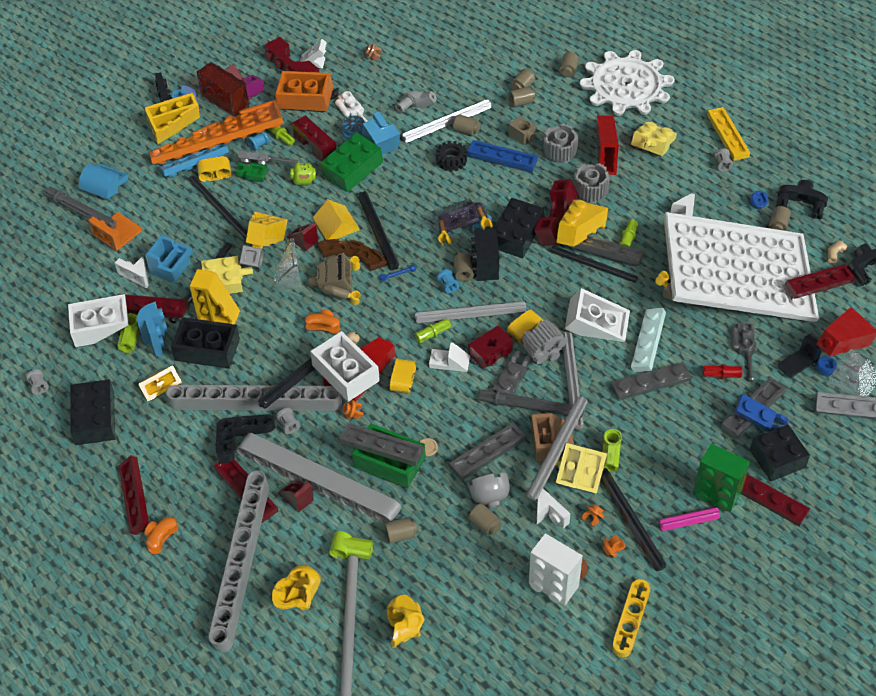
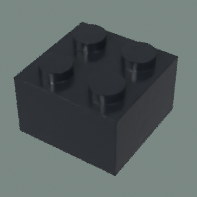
(485, 254)
(779, 452)

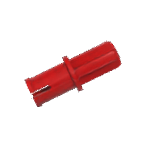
(722, 371)

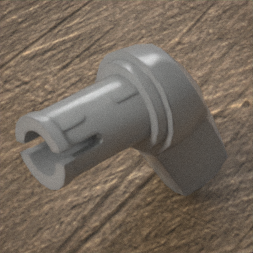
(416, 99)

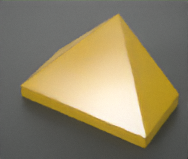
(159, 382)

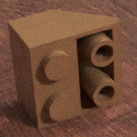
(544, 431)

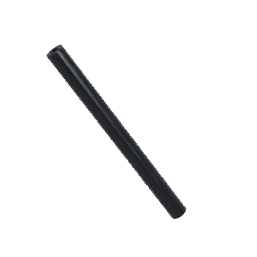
(594, 264)

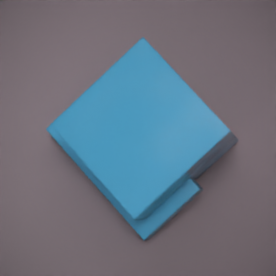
(381, 134)
(168, 259)

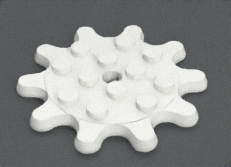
(643, 78)

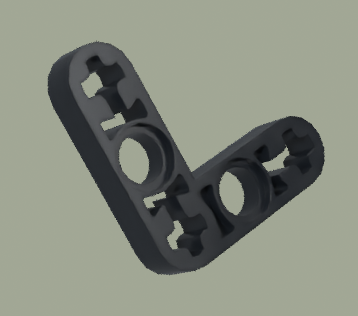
(235, 429)

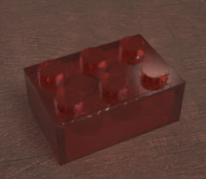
(223, 89)

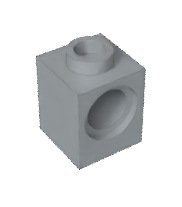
(251, 257)

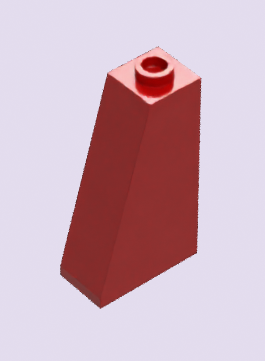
(607, 143)
(846, 333)
(380, 352)

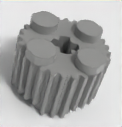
(560, 143)
(591, 182)
(544, 342)

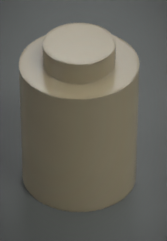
(568, 64)
(523, 79)
(521, 96)
(466, 125)
(779, 218)
(463, 267)
(485, 519)
(400, 530)

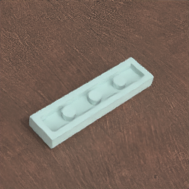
(648, 340)

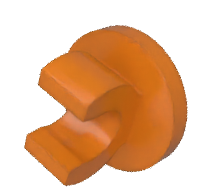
(350, 409)
(594, 511)
(613, 545)

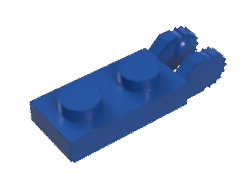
(758, 413)

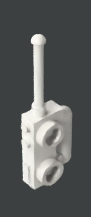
(353, 105)

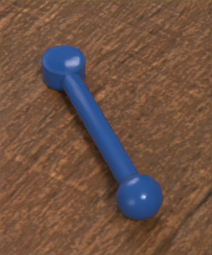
(383, 277)

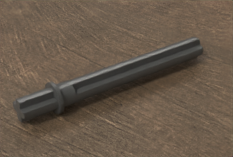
(61, 197)
(525, 402)

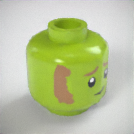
(302, 173)

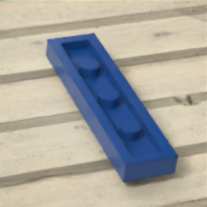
(502, 156)

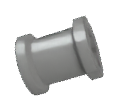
(724, 159)
(37, 382)
(287, 419)

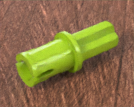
(281, 133)
(628, 234)
(432, 330)

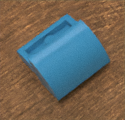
(101, 180)
(152, 327)

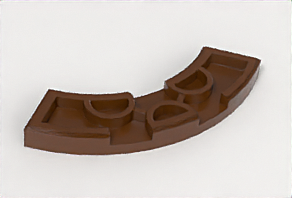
(351, 248)

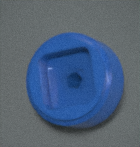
(758, 199)
(826, 365)

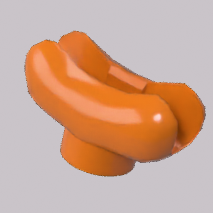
(323, 321)
(158, 533)

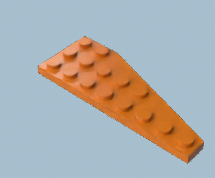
(251, 120)

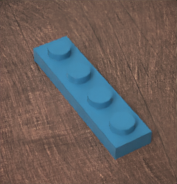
(187, 163)

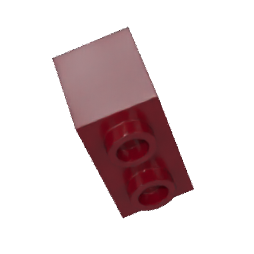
(490, 347)

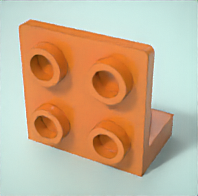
(114, 237)

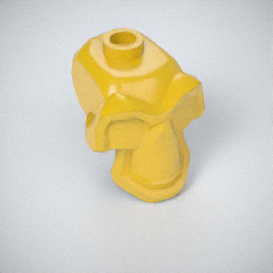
(296, 588)
(405, 617)

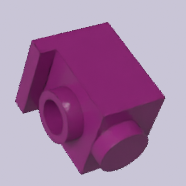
(254, 85)

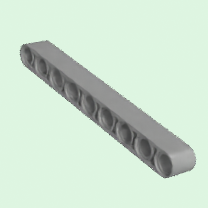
(247, 396)
(321, 478)
(239, 568)

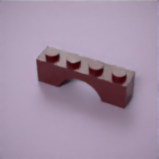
(279, 53)
(561, 196)

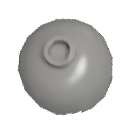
(490, 489)

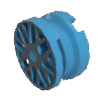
(352, 126)

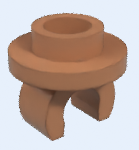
(373, 52)

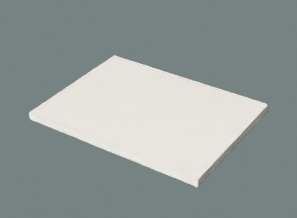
(737, 266)

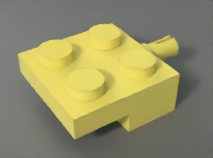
(653, 138)
(228, 272)
(581, 468)

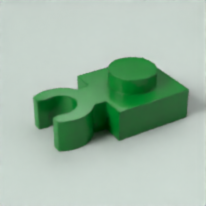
(254, 172)

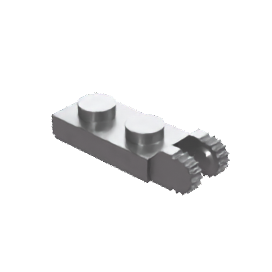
(512, 374)

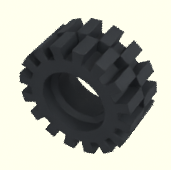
(451, 149)

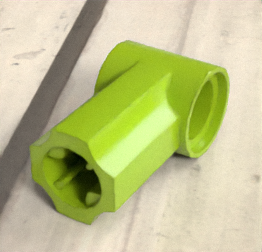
(129, 335)
(612, 449)
(345, 545)

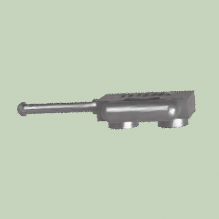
(247, 157)
(747, 345)

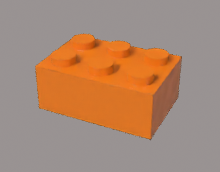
(304, 90)

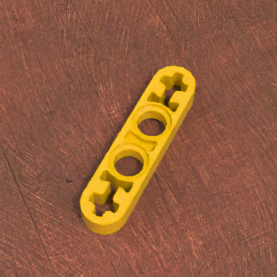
(632, 618)

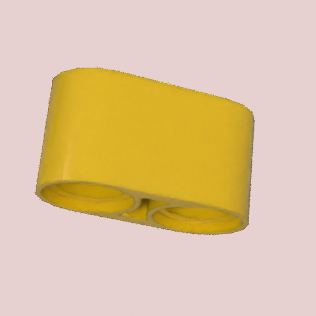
(213, 168)
(522, 324)
(402, 375)

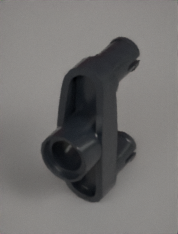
(803, 192)
(864, 257)

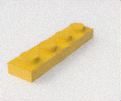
(728, 134)

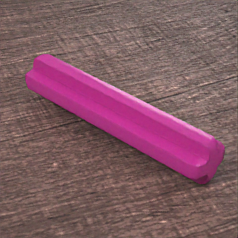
(689, 518)

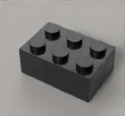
(517, 227)
(205, 342)
(92, 412)

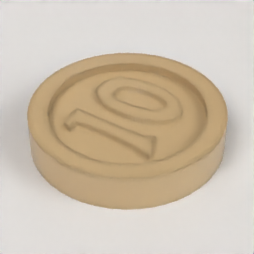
(430, 446)

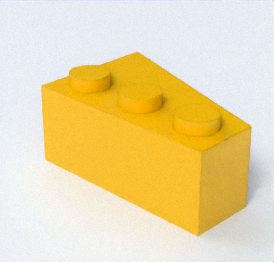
(172, 116)
(580, 221)
(265, 230)
(212, 299)

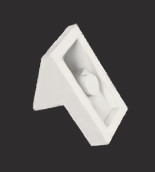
(315, 54)
(684, 206)
(135, 273)
(454, 359)
(549, 506)

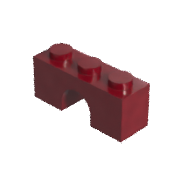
(308, 132)

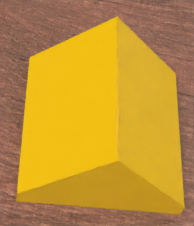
(334, 220)

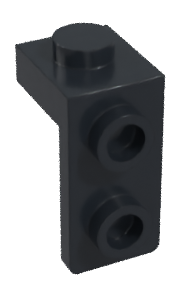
(802, 359)

